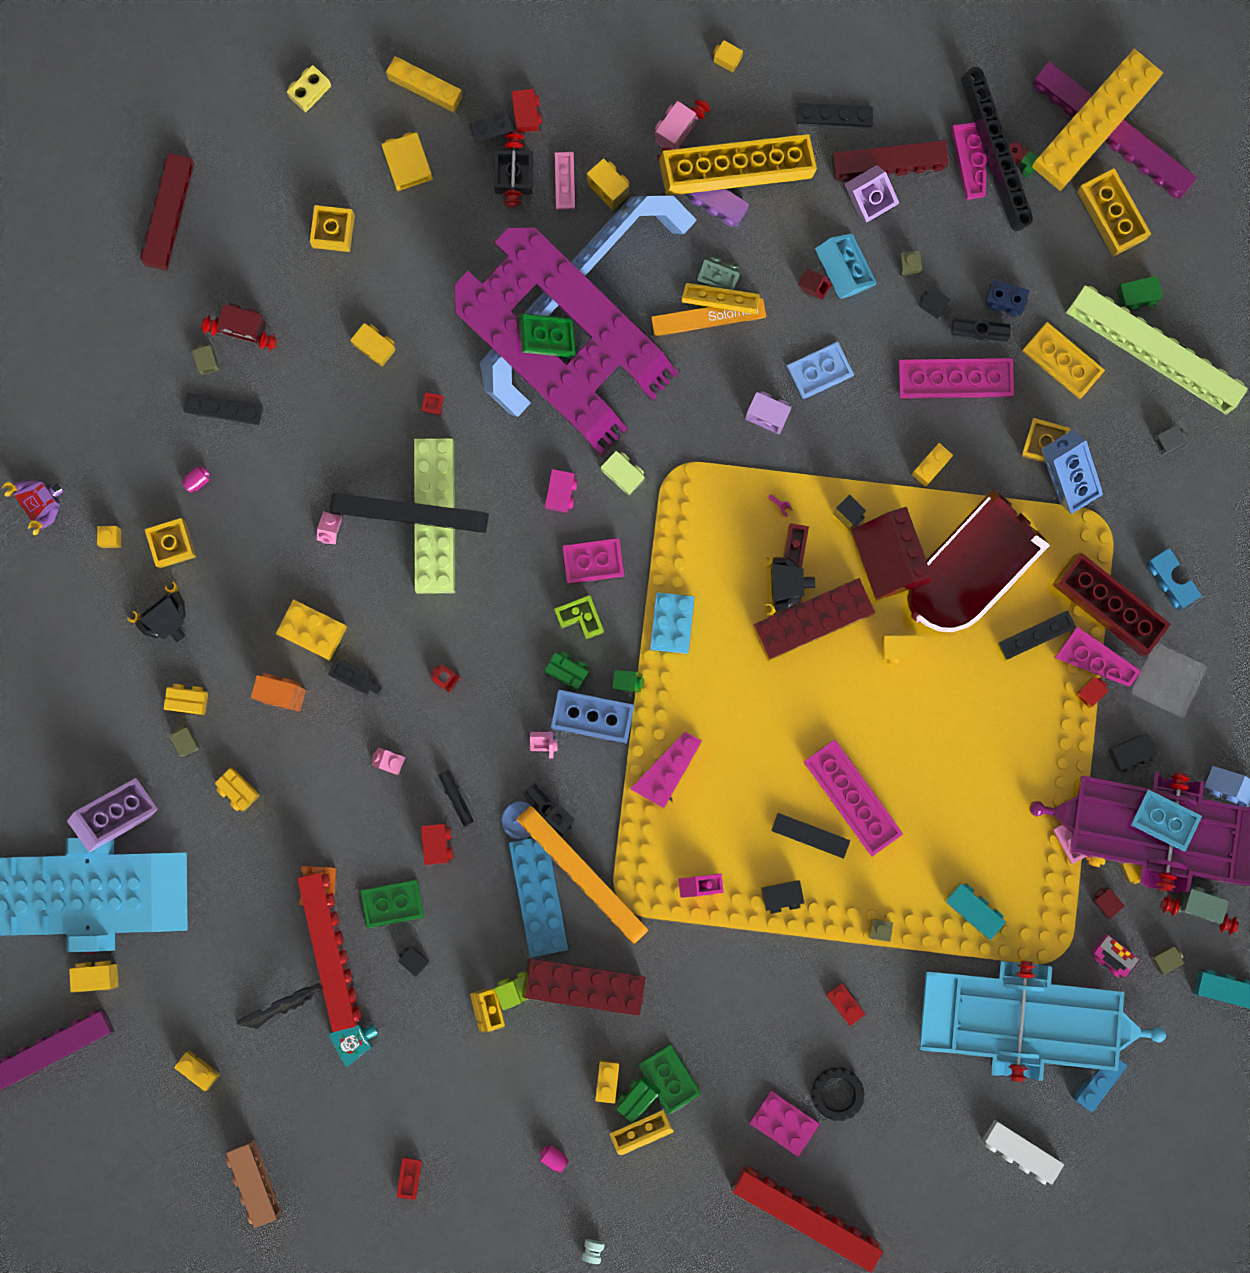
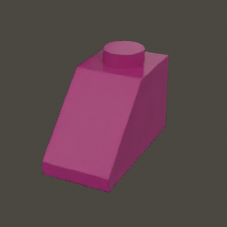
(700, 885)

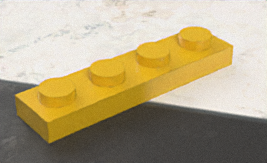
(721, 298)

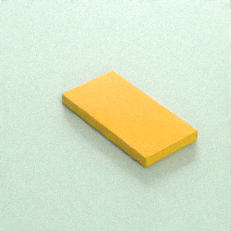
(1063, 360)

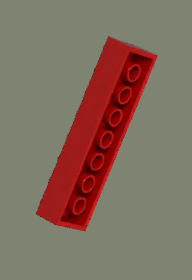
(329, 951)
(807, 1219)

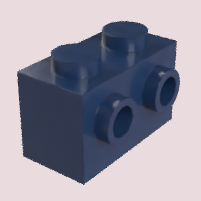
(1006, 298)

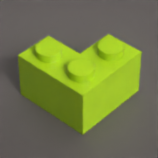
(583, 612)
(511, 991)

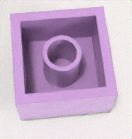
(871, 193)
(768, 412)

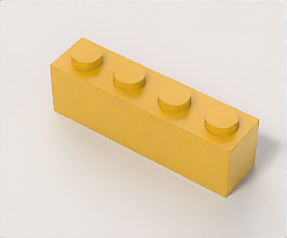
(424, 84)

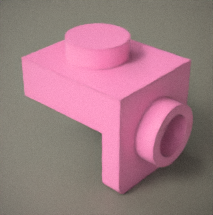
(328, 527)
(543, 742)
(387, 761)

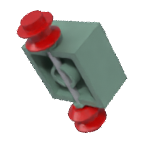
(1202, 905)

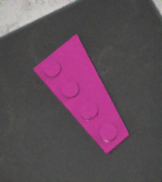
(1093, 656)
(666, 773)

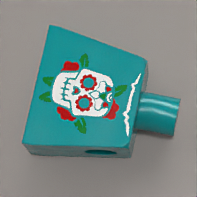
(353, 1042)

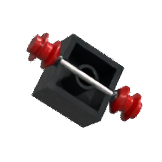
(513, 170)

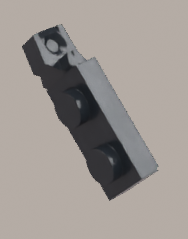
(353, 677)

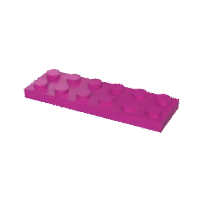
(956, 378)
(853, 798)

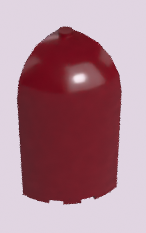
(976, 565)

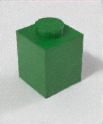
(628, 681)

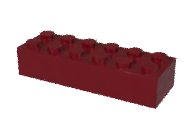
(1111, 604)
(813, 619)
(583, 987)

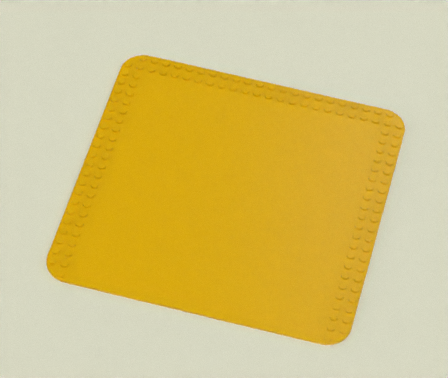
(942, 738)

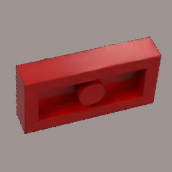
(845, 1004)
(409, 1178)

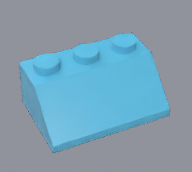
(845, 265)

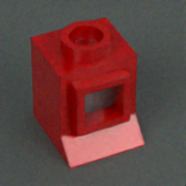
(445, 677)

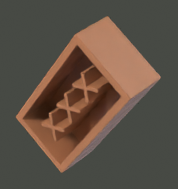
(253, 1184)

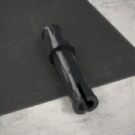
(456, 798)

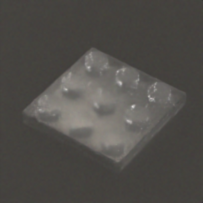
(1168, 680)

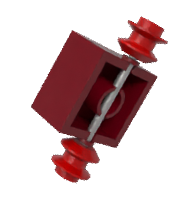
(240, 324)

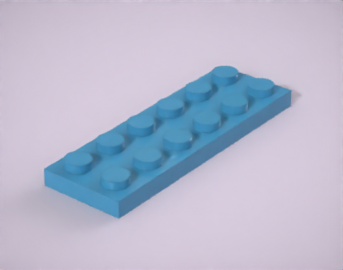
(538, 898)

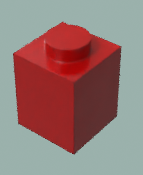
(1092, 691)

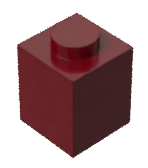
(814, 284)
(1107, 902)

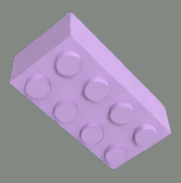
(112, 815)

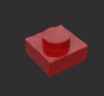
(432, 403)

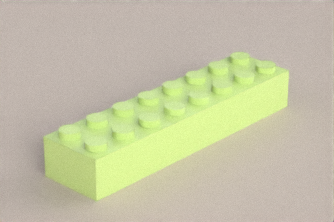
(434, 487)

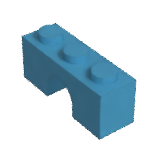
(1161, 568)
(1093, 1091)

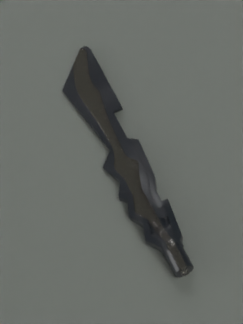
(282, 1005)

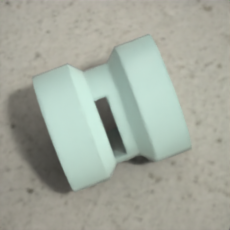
(592, 1251)

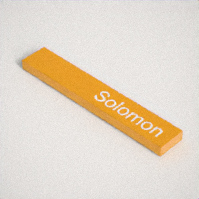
(701, 319)

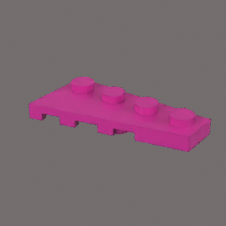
(970, 159)

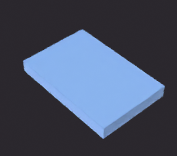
(820, 370)

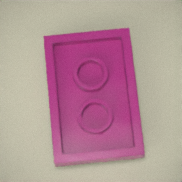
(593, 561)
(784, 1123)

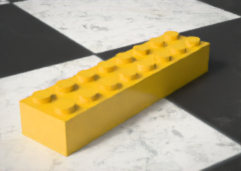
(1097, 119)
(737, 164)

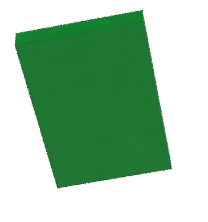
(546, 335)
(392, 903)
(670, 1077)

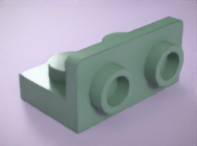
(718, 273)

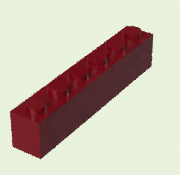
(891, 159)
(167, 212)

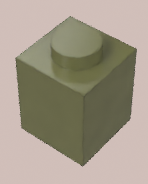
(910, 263)
(205, 359)
(184, 741)
(880, 930)
(1167, 959)

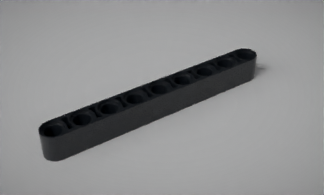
(997, 139)
(409, 512)

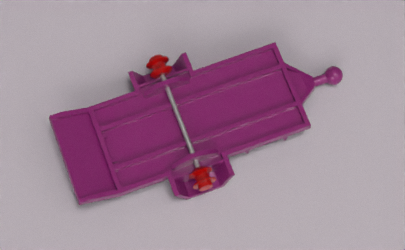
(1103, 829)

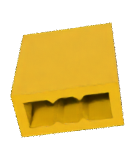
(407, 161)

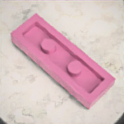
(564, 181)

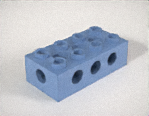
(1072, 492)
(587, 704)

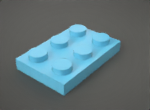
(672, 623)
(1166, 820)

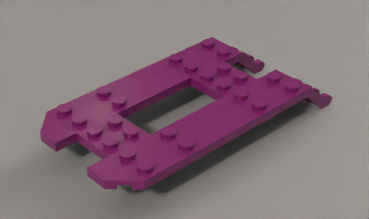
(612, 343)

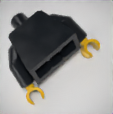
(786, 583)
(163, 617)

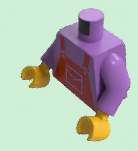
(37, 501)

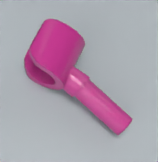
(782, 505)

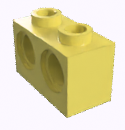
(313, 91)

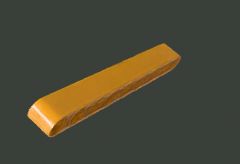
(582, 874)

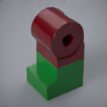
(1023, 158)

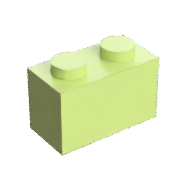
(622, 472)

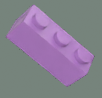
(722, 204)

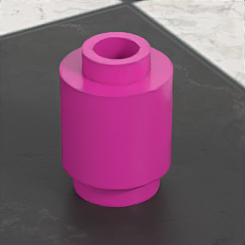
(196, 479)
(553, 1158)

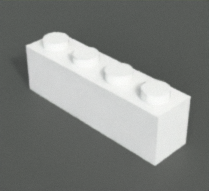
(1023, 1152)

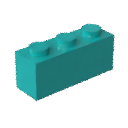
(975, 910)
(1223, 988)

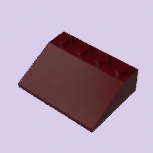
(891, 554)

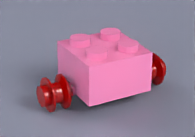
(678, 124)

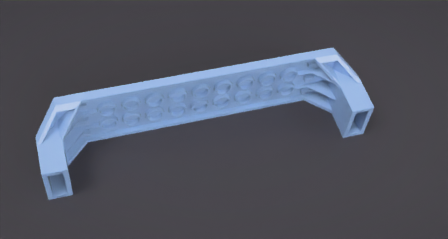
(672, 214)

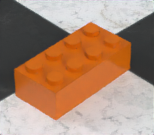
(278, 692)

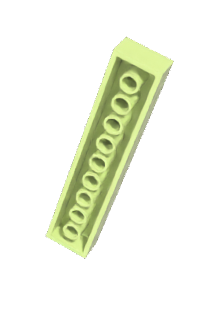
(1157, 350)

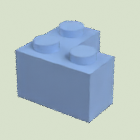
(1229, 784)

